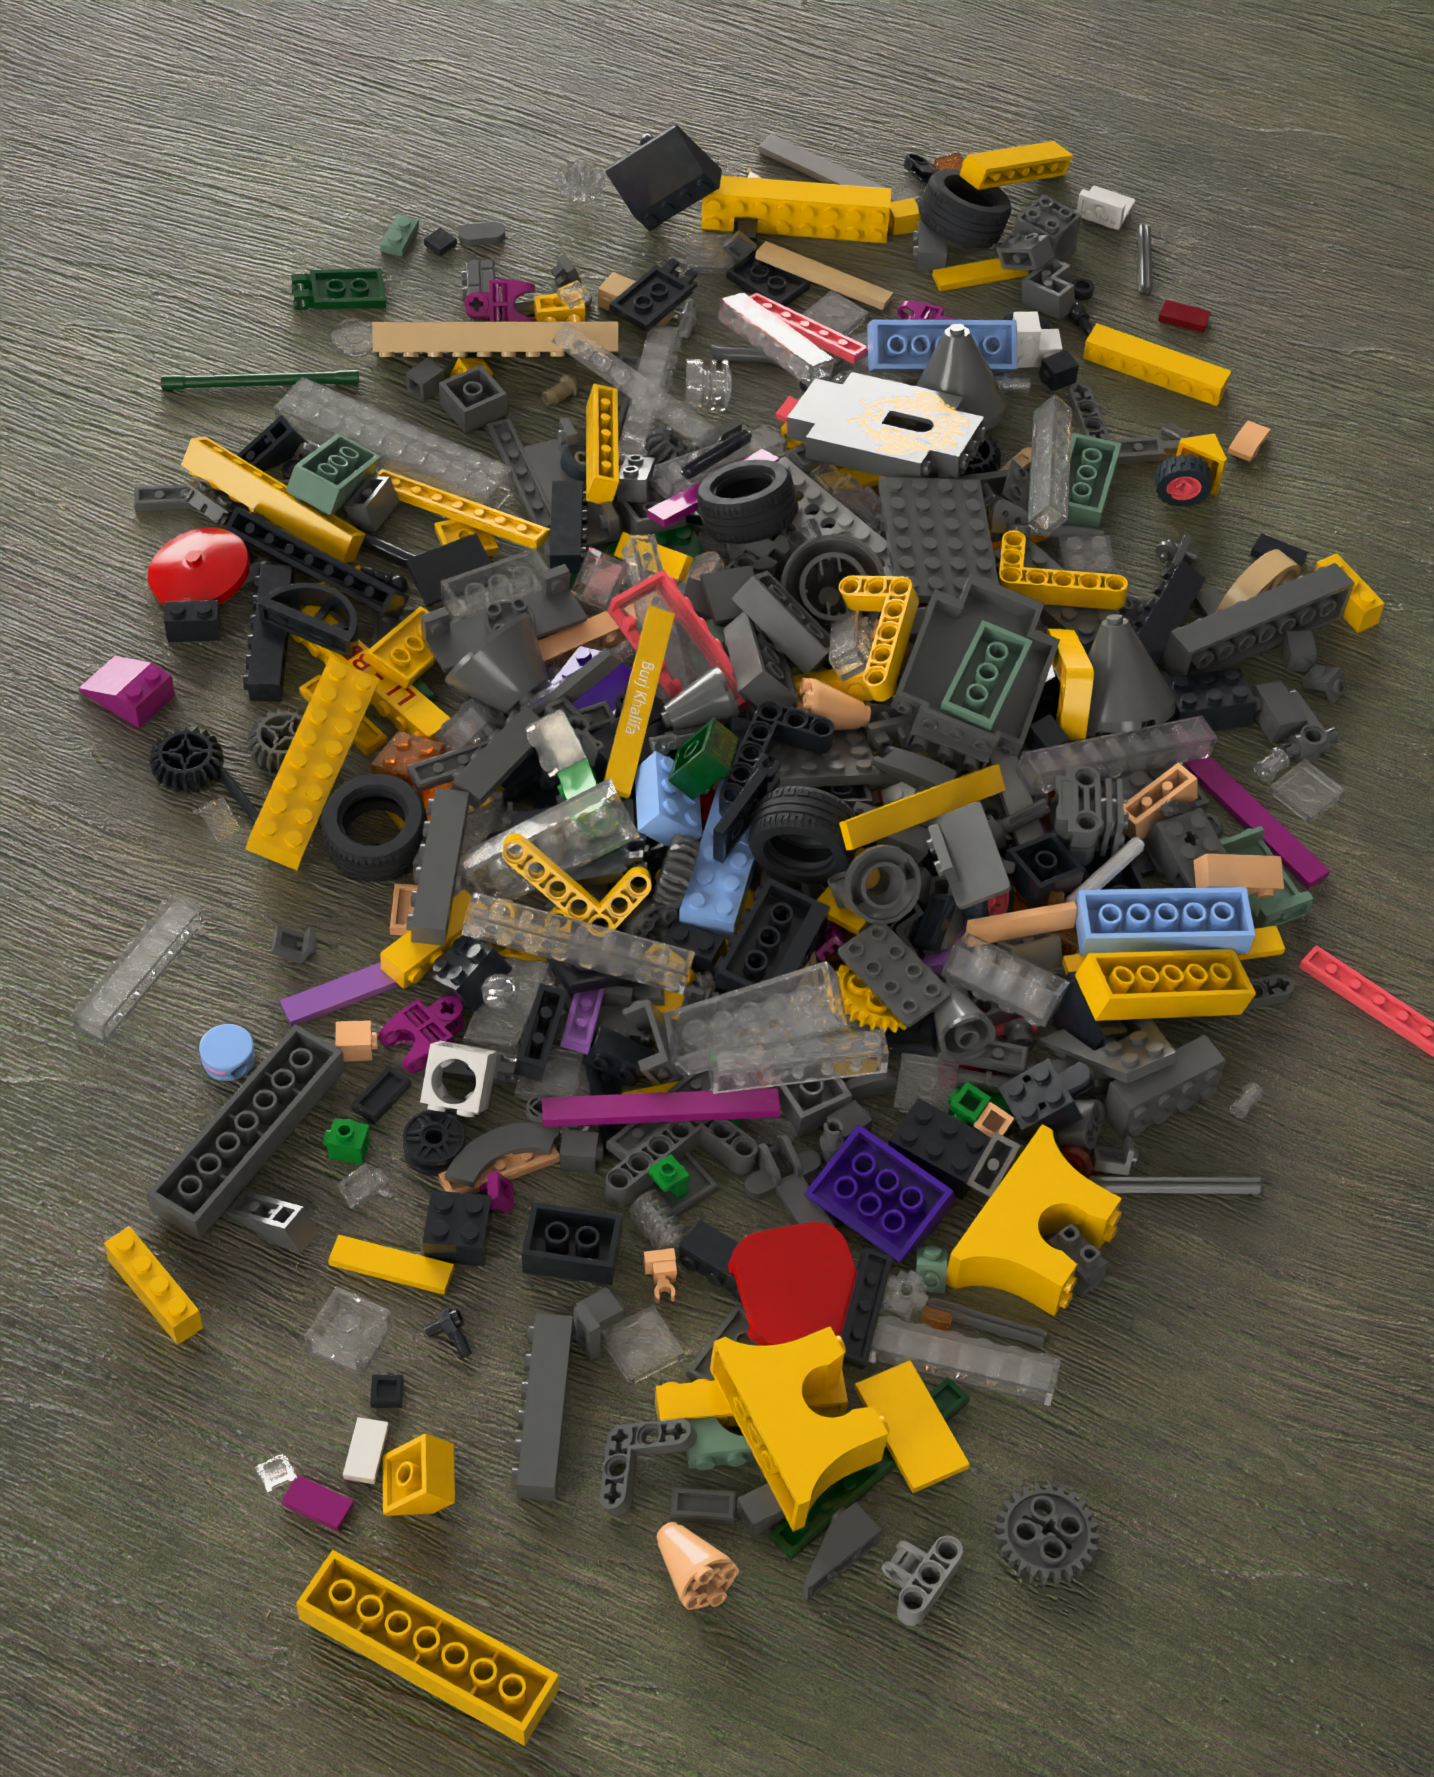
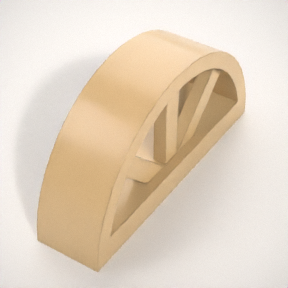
(1262, 576)

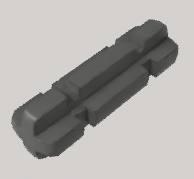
(1176, 808)

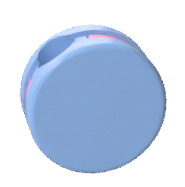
(227, 1052)

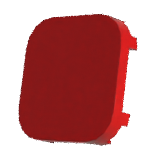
(793, 1281)

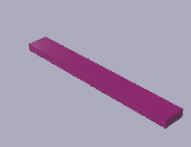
(1252, 815)
(660, 1107)

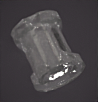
(1272, 764)

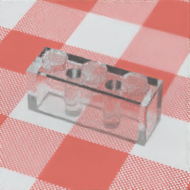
(850, 644)

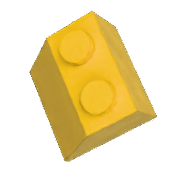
(419, 1477)

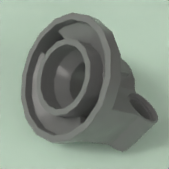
(891, 897)

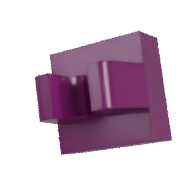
(500, 1190)

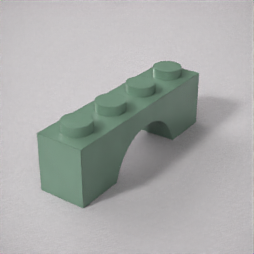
(716, 1446)

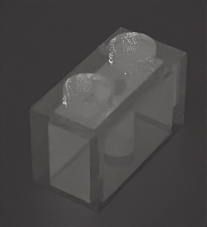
(555, 742)

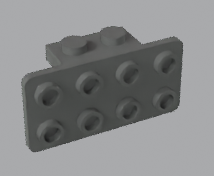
(968, 855)
(894, 973)

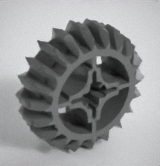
(275, 731)
(676, 871)

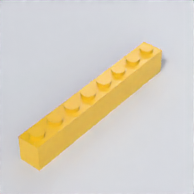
(269, 498)

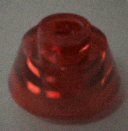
(1079, 1159)

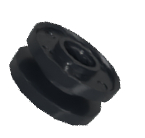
(430, 1127)

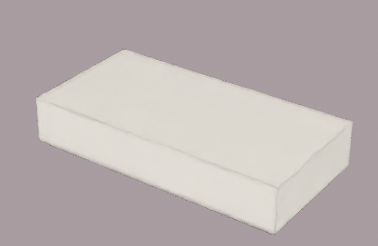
(365, 1450)

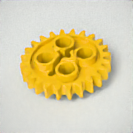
(864, 1004)

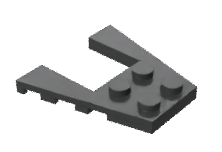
(1125, 1060)

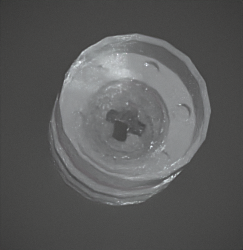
(707, 384)

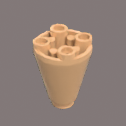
(833, 704)
(695, 1567)

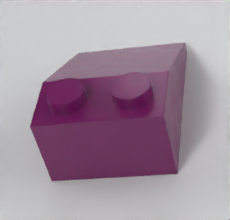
(130, 689)

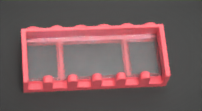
(690, 644)

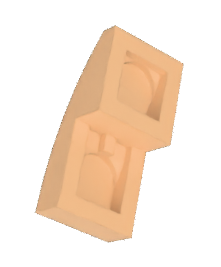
(1248, 441)

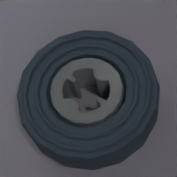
(574, 462)

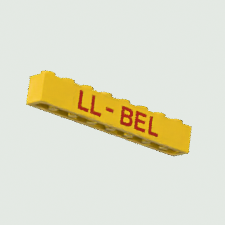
(404, 707)

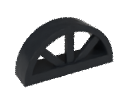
(283, 611)

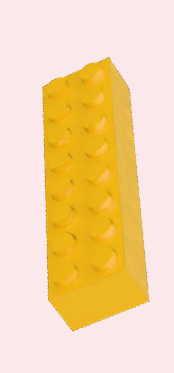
(800, 209)
(312, 764)
(428, 1647)

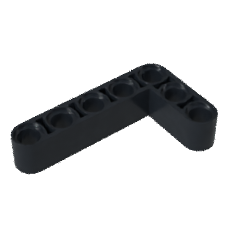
(771, 724)

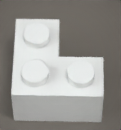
(1033, 341)

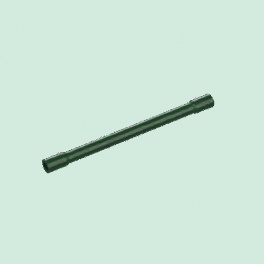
(181, 382)

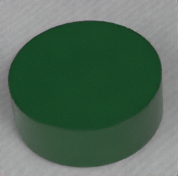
(425, 690)

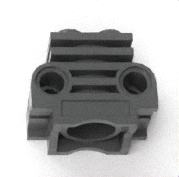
(1083, 815)

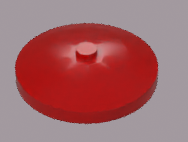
(199, 567)

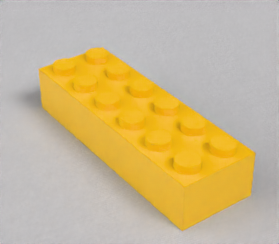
(1164, 984)

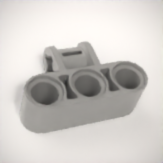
(911, 1565)

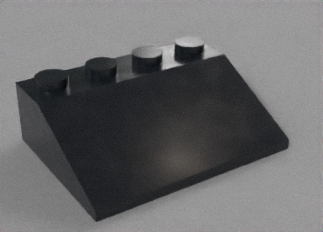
(664, 177)

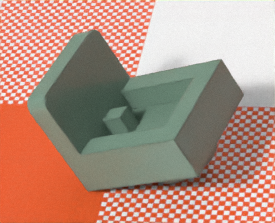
(932, 1265)

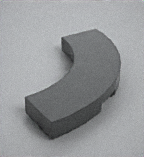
(496, 1143)

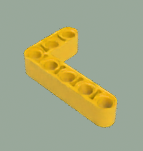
(1058, 586)
(898, 605)
(1076, 681)
(573, 890)

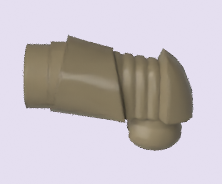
(566, 387)

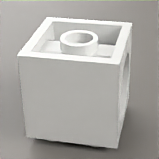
(479, 1060)

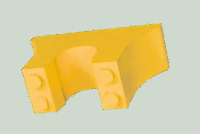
(1034, 1200)
(790, 1442)

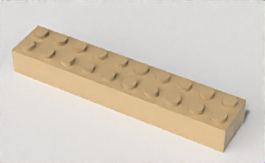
(483, 338)

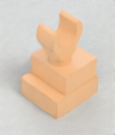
(663, 1270)

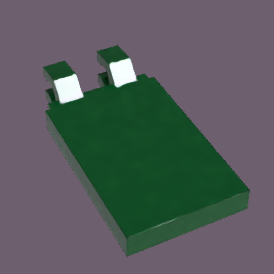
(339, 289)

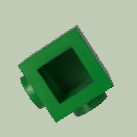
(967, 1104)
(347, 1141)

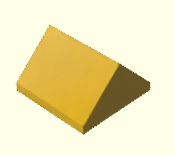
(1209, 450)

